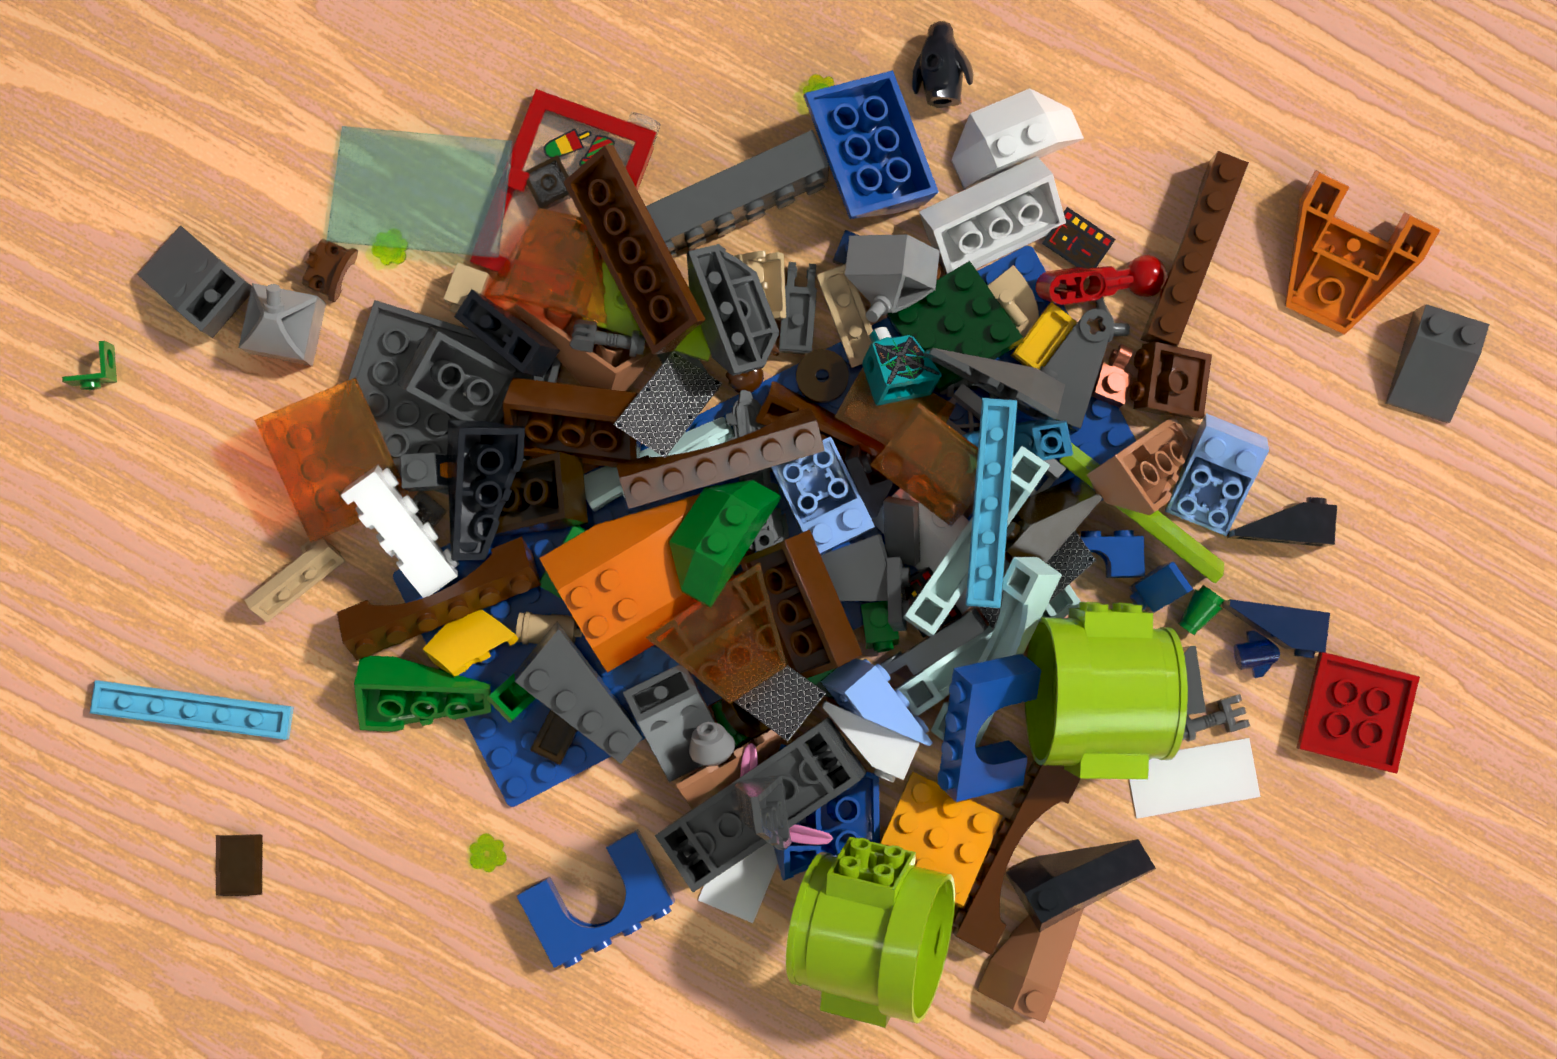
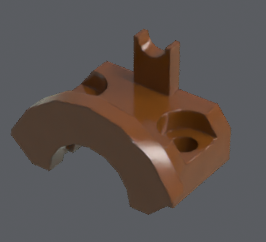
(328, 268)

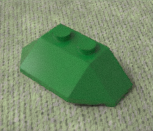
(719, 535)

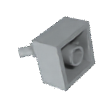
(891, 271)
(282, 324)

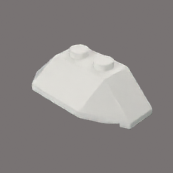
(1012, 134)

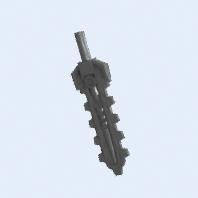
(743, 422)

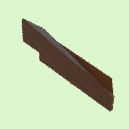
(784, 401)

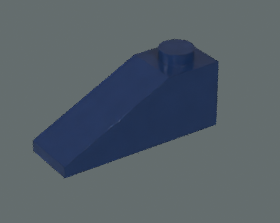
(1289, 627)

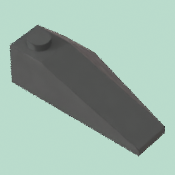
(1035, 389)

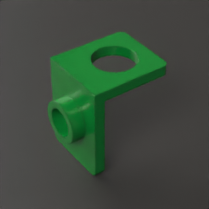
(107, 374)

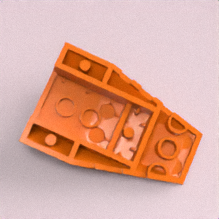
(622, 579)

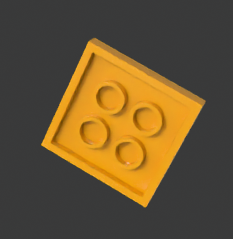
(942, 832)

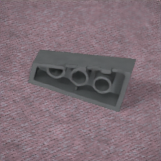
(575, 692)

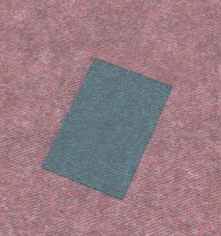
(420, 191)

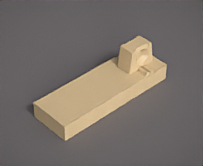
(847, 313)
(312, 566)

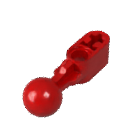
(1142, 276)

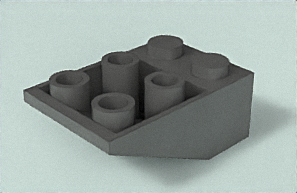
(195, 282)
(668, 713)

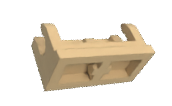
(771, 276)

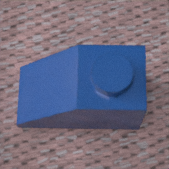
(1159, 588)

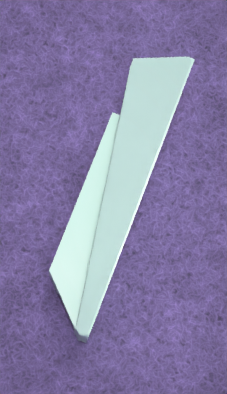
(604, 484)

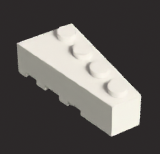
(401, 530)

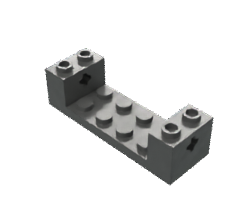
(714, 837)

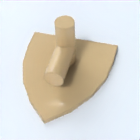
(1016, 299)

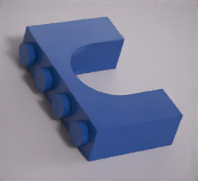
(974, 696)
(567, 937)

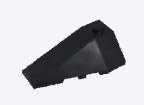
(1071, 880)

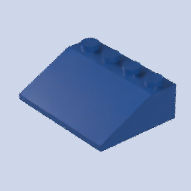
(871, 146)

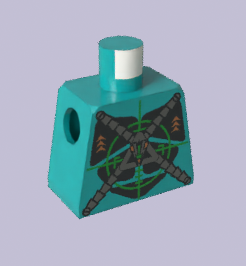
(898, 368)

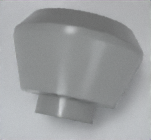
(711, 744)

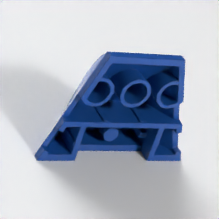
(848, 815)

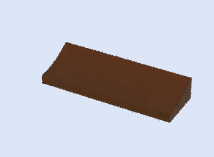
(634, 250)

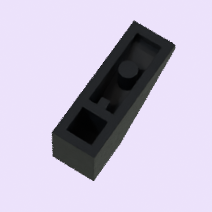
(507, 335)
(1302, 524)

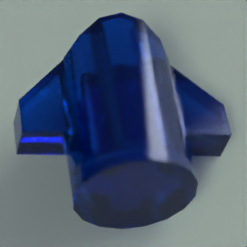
(1257, 654)

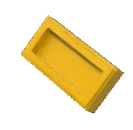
(1044, 337)

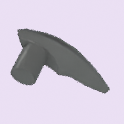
(1119, 329)

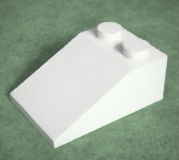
(881, 747)

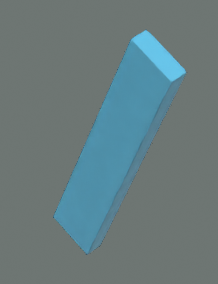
(991, 503)
(191, 709)

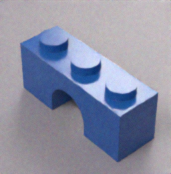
(1121, 553)

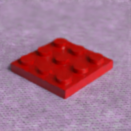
(1358, 712)

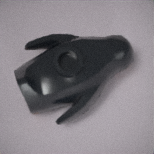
(941, 67)

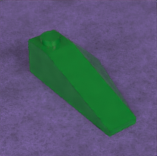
(404, 692)

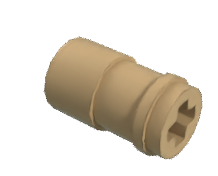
(533, 627)

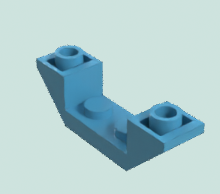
(1042, 437)

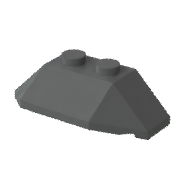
(736, 311)

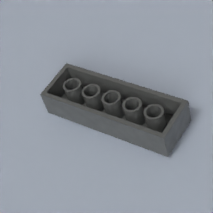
(741, 193)

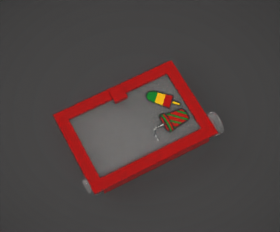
(574, 134)

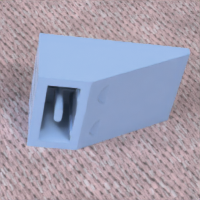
(1217, 474)
(824, 498)
(866, 692)

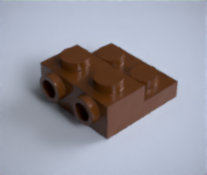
(1171, 380)

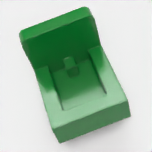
(876, 627)

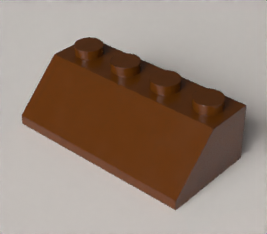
(571, 421)
(805, 606)

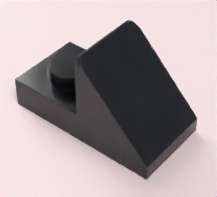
(870, 484)

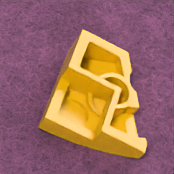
(467, 642)

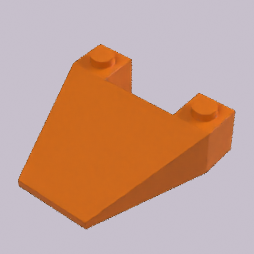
(1342, 269)

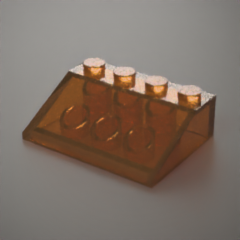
(321, 450)

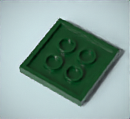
(959, 319)

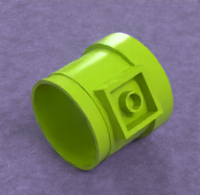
(1106, 692)
(871, 932)

